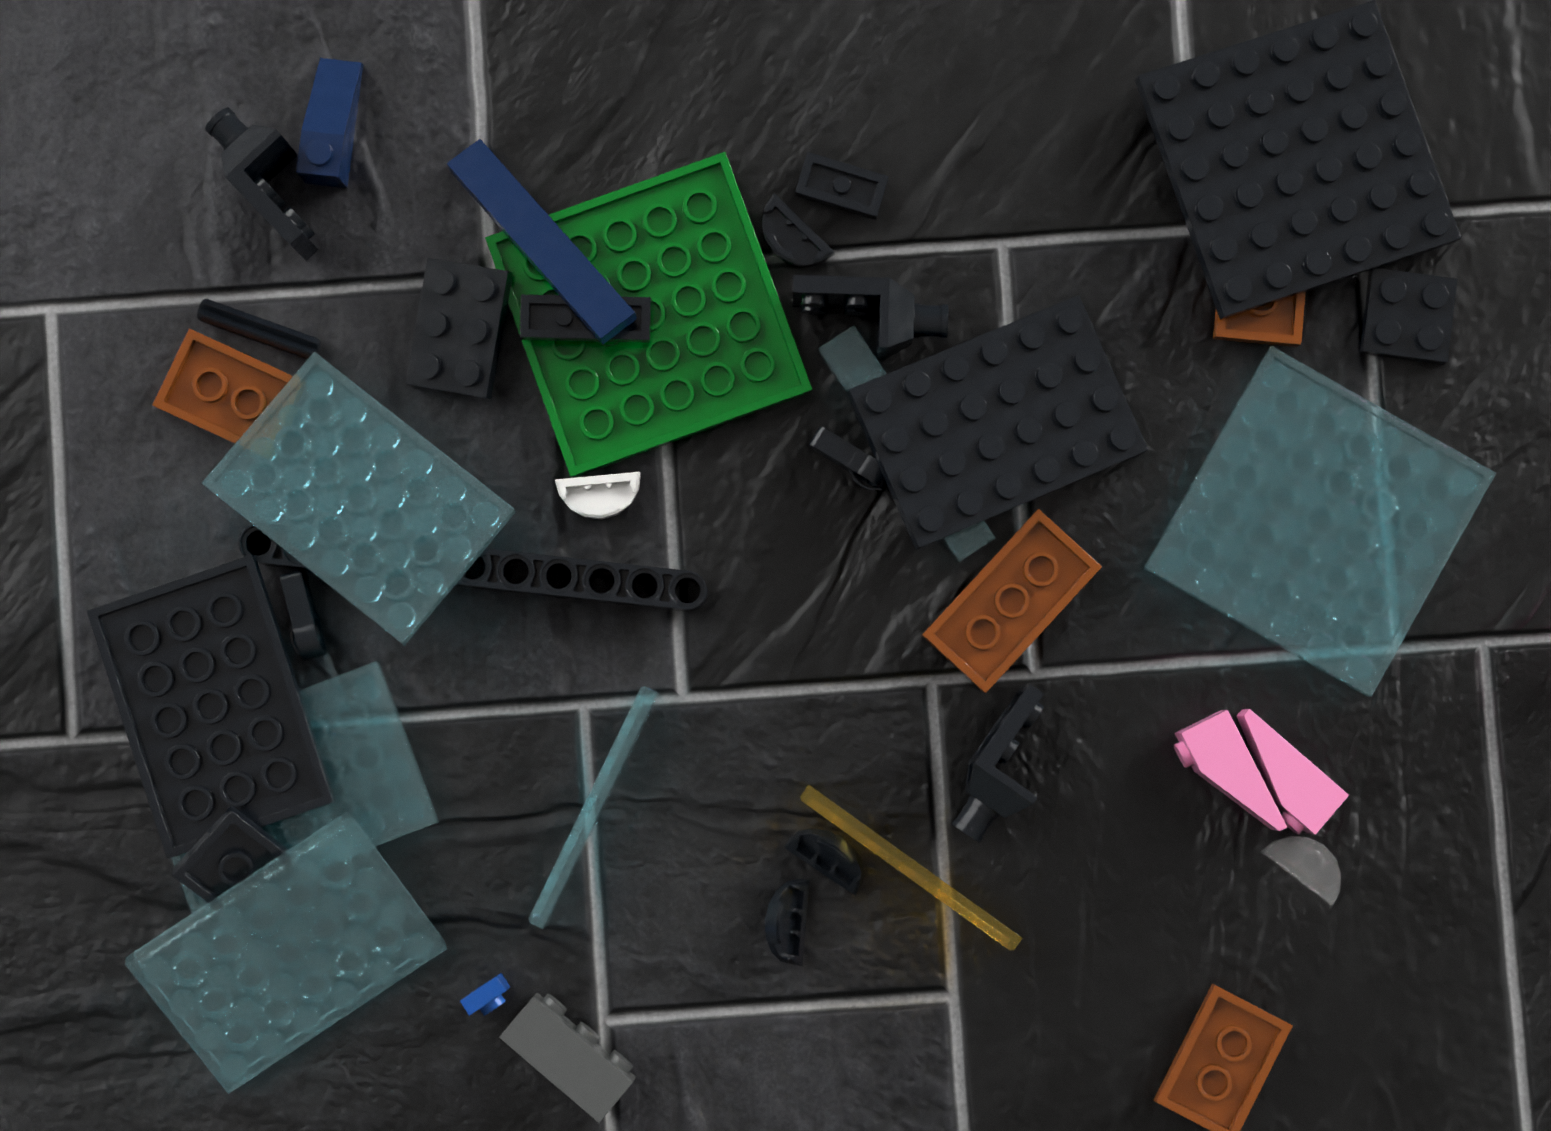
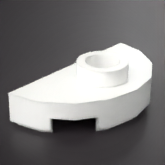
(599, 495)

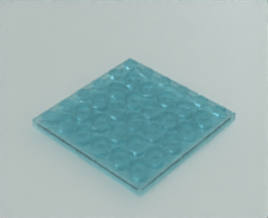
(1319, 521)

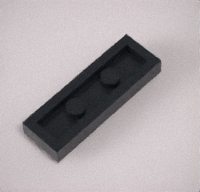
(553, 320)

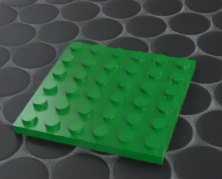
(715, 319)

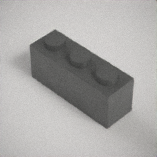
(569, 1055)

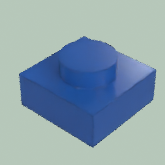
(486, 996)

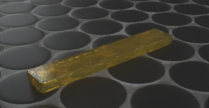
(910, 868)

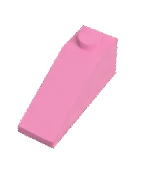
(1222, 759)
(1293, 781)

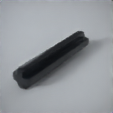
(258, 329)

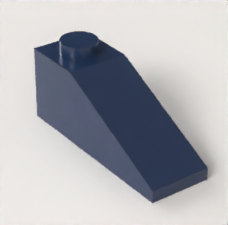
(330, 124)

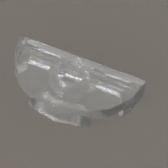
(1308, 863)

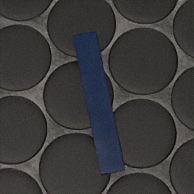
(542, 241)

